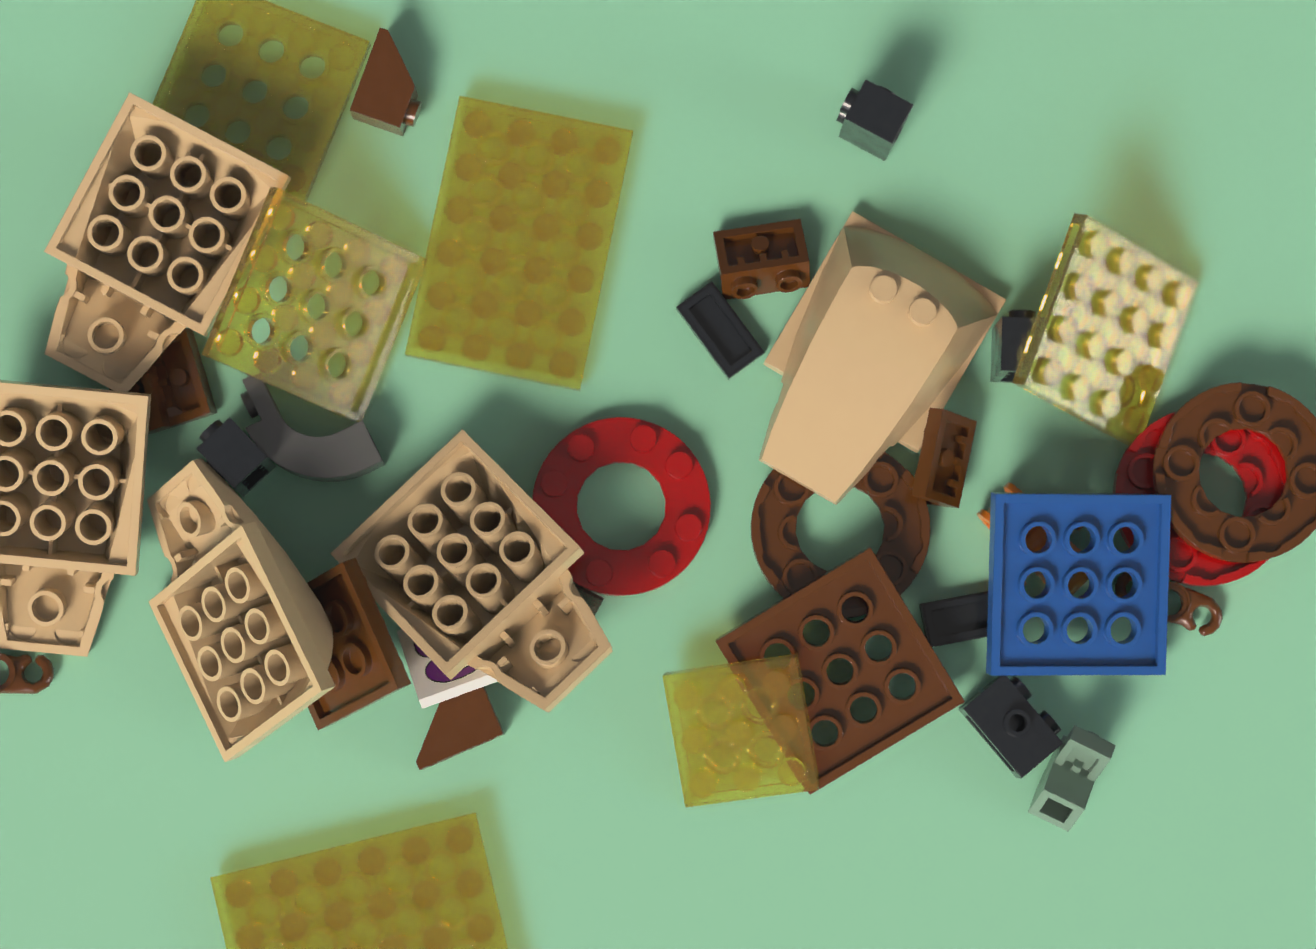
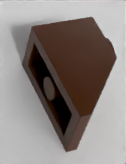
(386, 91)
(458, 727)

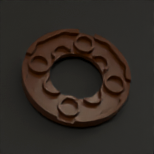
(1178, 461)
(904, 532)

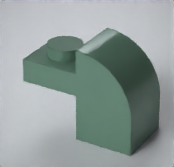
(1070, 777)

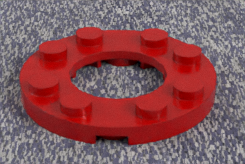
(671, 465)
(1263, 480)

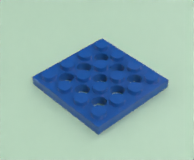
(1143, 606)

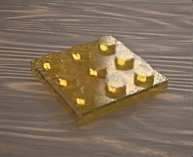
(741, 730)

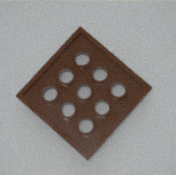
(886, 616)

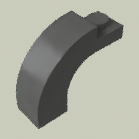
(323, 458)

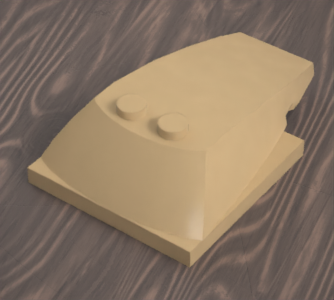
(151, 242)
(869, 357)
(67, 509)
(480, 576)
(236, 612)

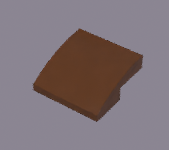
(177, 385)

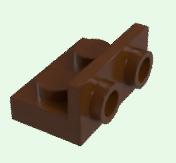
(762, 259)
(944, 458)

